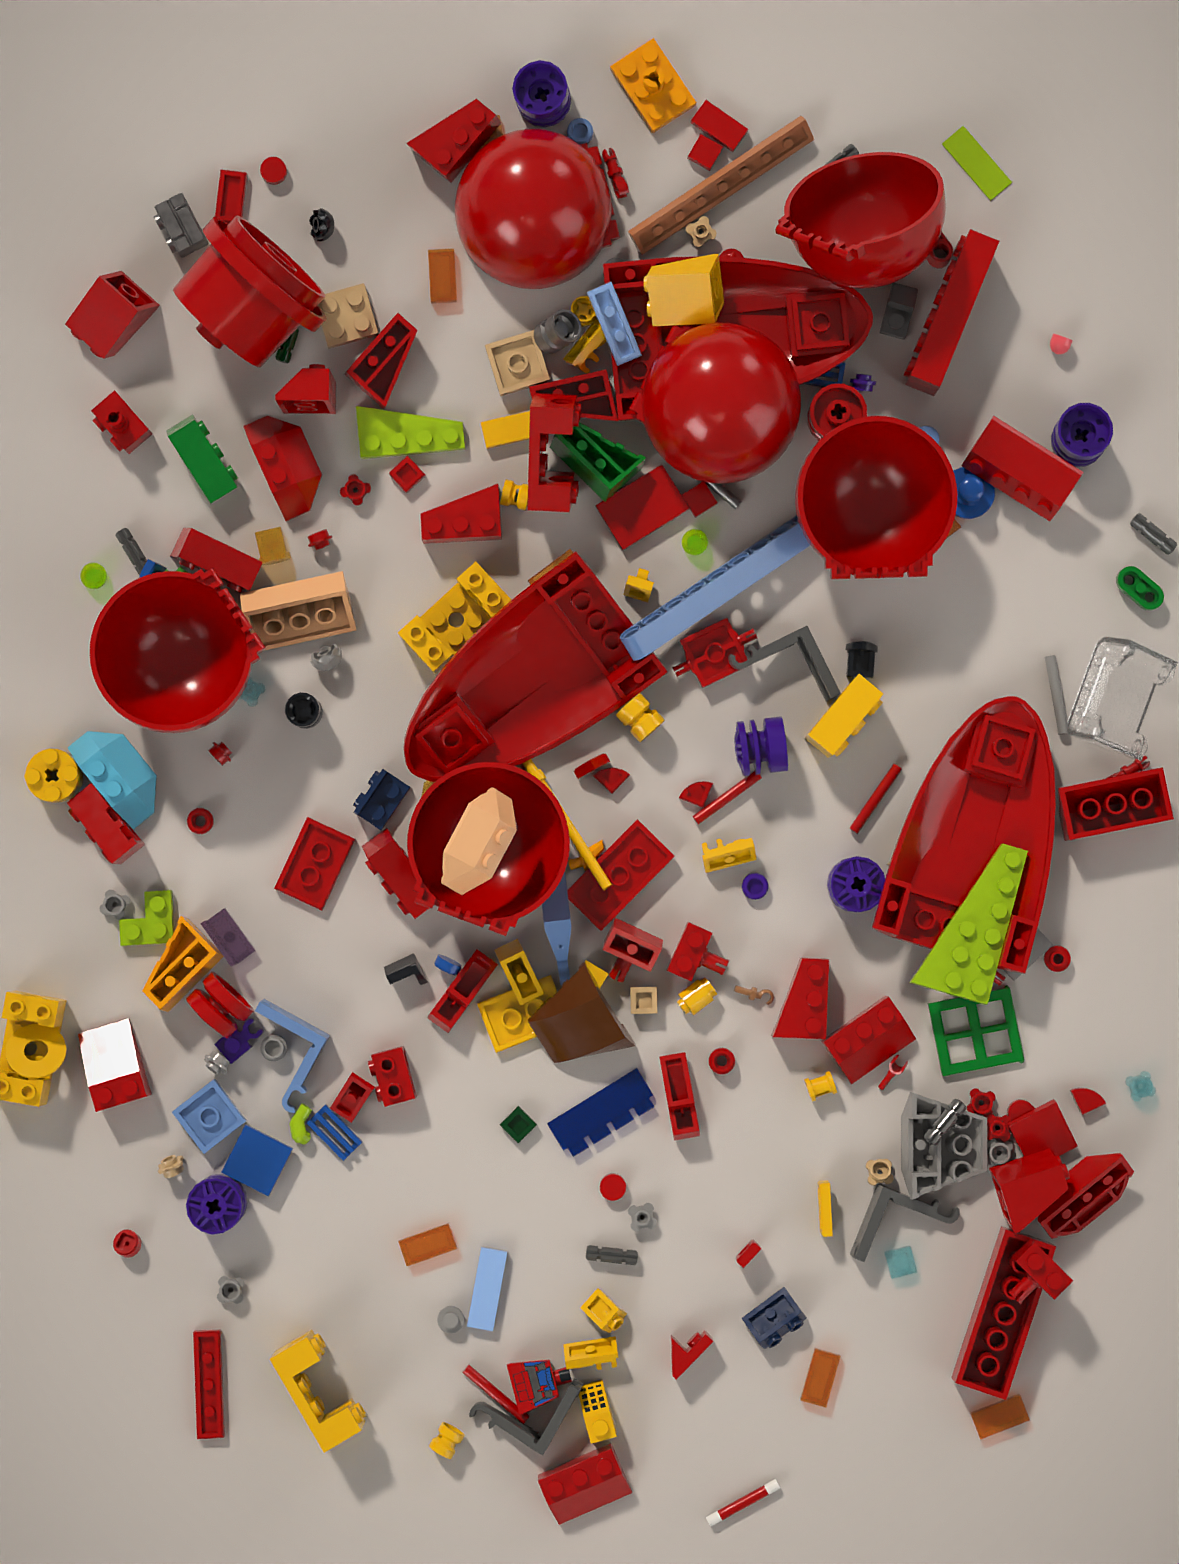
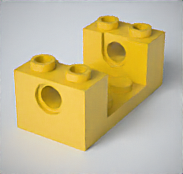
(474, 597)
(21, 1010)
(327, 1428)

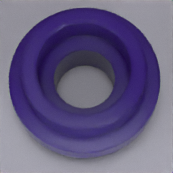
(863, 382)

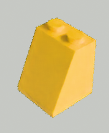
(685, 291)

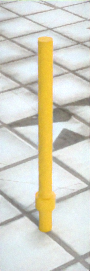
(574, 834)

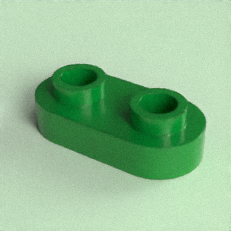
(1141, 585)

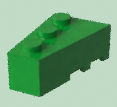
(202, 458)
(597, 460)

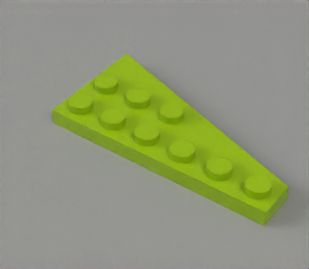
(972, 942)

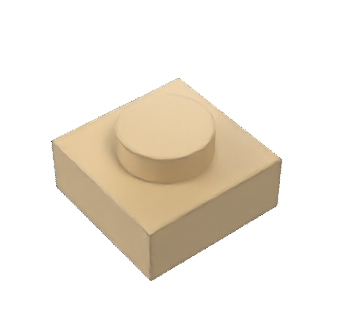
(643, 1000)

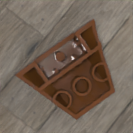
(579, 1021)

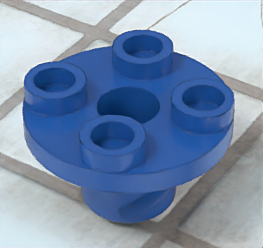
(974, 494)

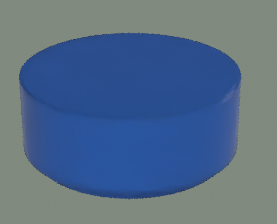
(447, 964)

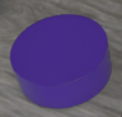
(754, 886)

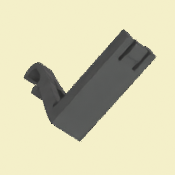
(810, 652)
(876, 1210)
(525, 1433)

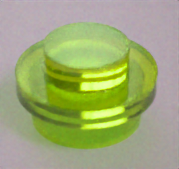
(694, 542)
(93, 575)

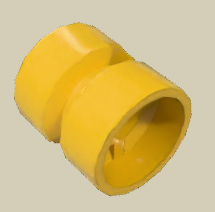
(640, 717)

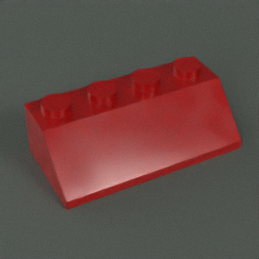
(1022, 468)
(1114, 804)

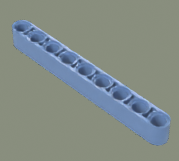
(714, 590)

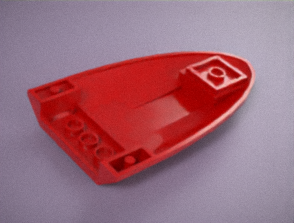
(791, 304)
(529, 677)
(980, 792)

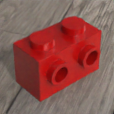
(392, 1076)

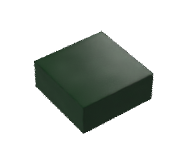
(518, 1124)

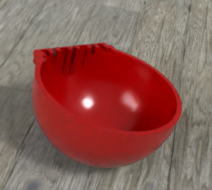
(534, 208)
(866, 218)
(719, 402)
(876, 499)
(173, 651)
(529, 866)

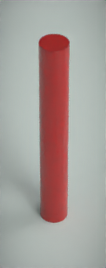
(726, 797)
(876, 797)
(494, 1393)

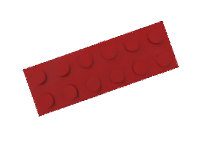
(953, 309)
(998, 1321)

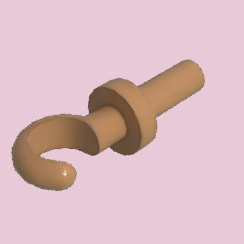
(753, 993)

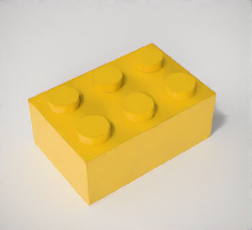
(845, 717)

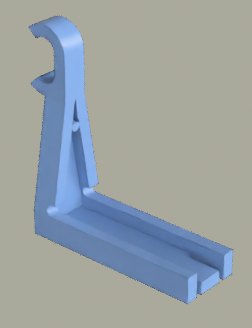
(558, 926)
(304, 1030)

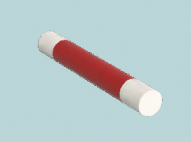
(743, 1502)

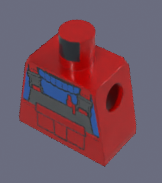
(536, 1383)

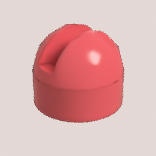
(1060, 344)

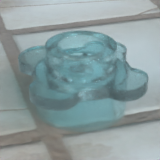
(257, 689)
(1144, 1079)

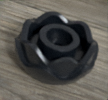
(322, 224)

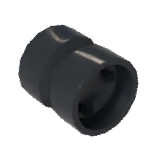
(303, 710)

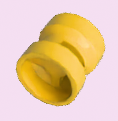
(583, 306)
(509, 495)
(445, 1442)

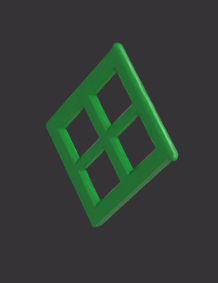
(975, 1032)

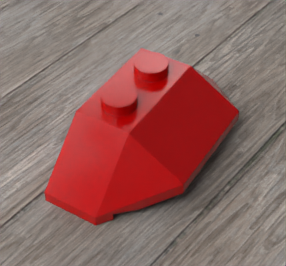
(285, 464)
(1093, 1188)

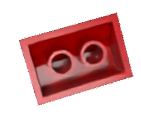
(309, 392)
(869, 1039)
(584, 1484)

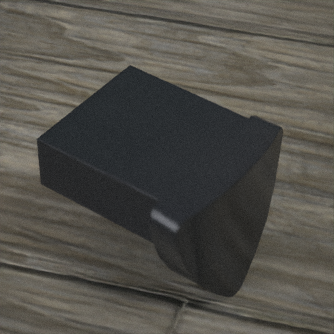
(861, 659)
(404, 968)

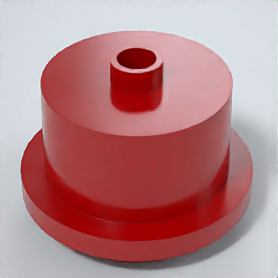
(248, 292)

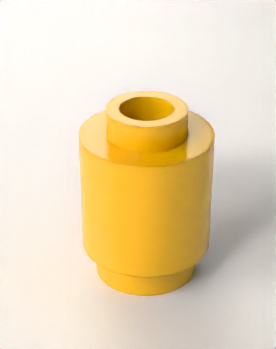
(696, 996)

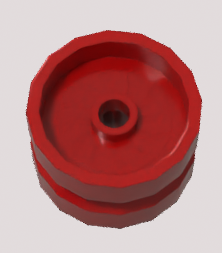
(832, 399)
(216, 1008)

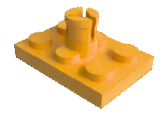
(653, 85)

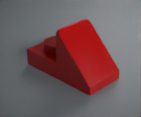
(352, 1097)
(682, 1358)

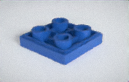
(257, 1160)

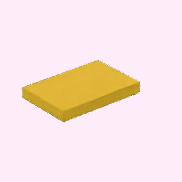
(508, 1019)

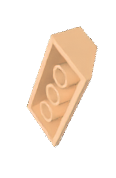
(299, 610)

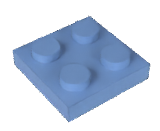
(209, 1116)

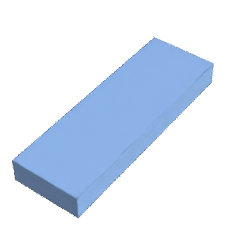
(614, 323)
(487, 1288)

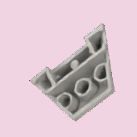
(954, 1159)

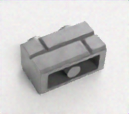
(180, 225)

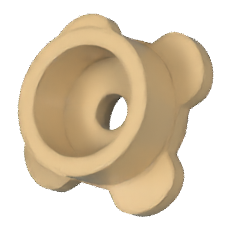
(700, 239)
(879, 1164)
(171, 1166)

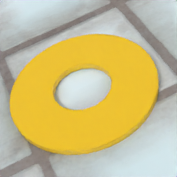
(35, 1069)

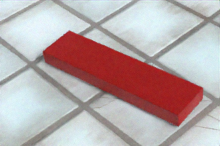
(208, 1384)

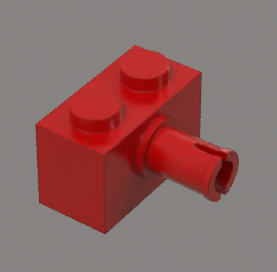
(121, 422)
(631, 947)
(692, 953)
(1039, 1272)

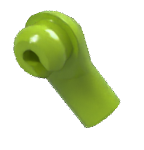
(297, 1125)

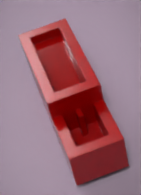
(462, 991)
(679, 1096)

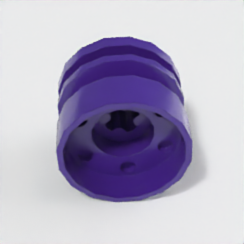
(539, 79)
(1083, 420)
(761, 746)
(841, 879)
(231, 1200)

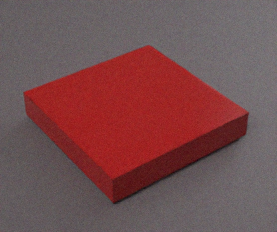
(1042, 1130)

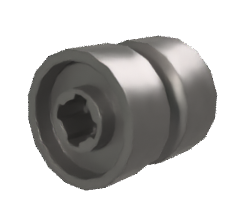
(557, 331)

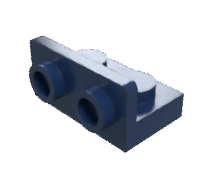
(381, 798)
(774, 1318)

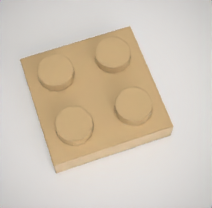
(347, 316)
(517, 363)

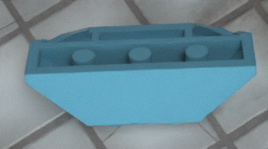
(117, 774)

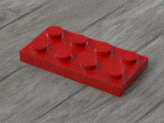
(629, 867)

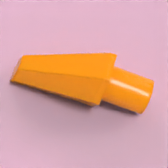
(578, 862)

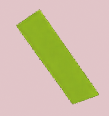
(976, 163)

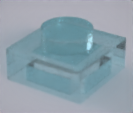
(900, 1262)

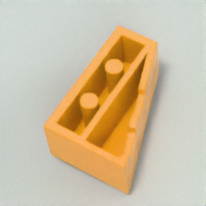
(181, 966)

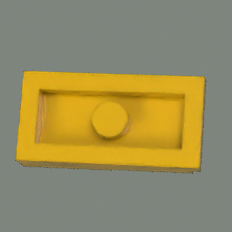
(584, 347)
(732, 854)
(591, 1352)

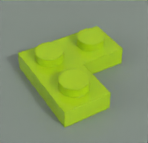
(157, 924)

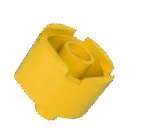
(39, 777)

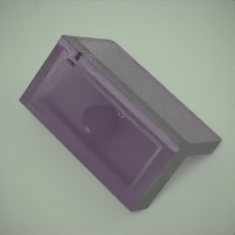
(228, 937)

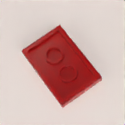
(642, 507)
(314, 863)

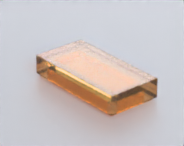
(442, 275)
(427, 1244)
(820, 1377)
(999, 1416)

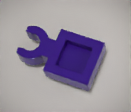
(237, 1043)

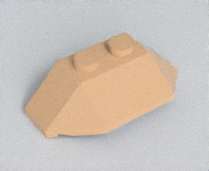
(478, 841)

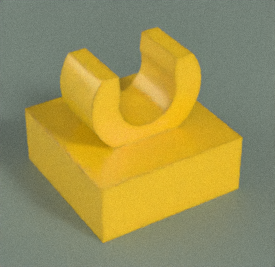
(639, 586)

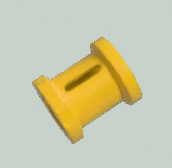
(820, 1086)

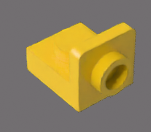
(604, 1311)

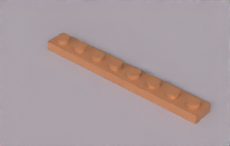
(721, 185)

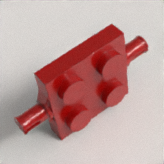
(709, 652)

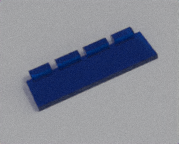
(595, 1112)

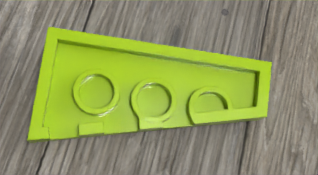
(398, 434)

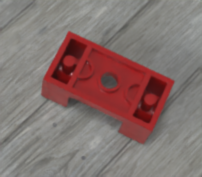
(550, 489)

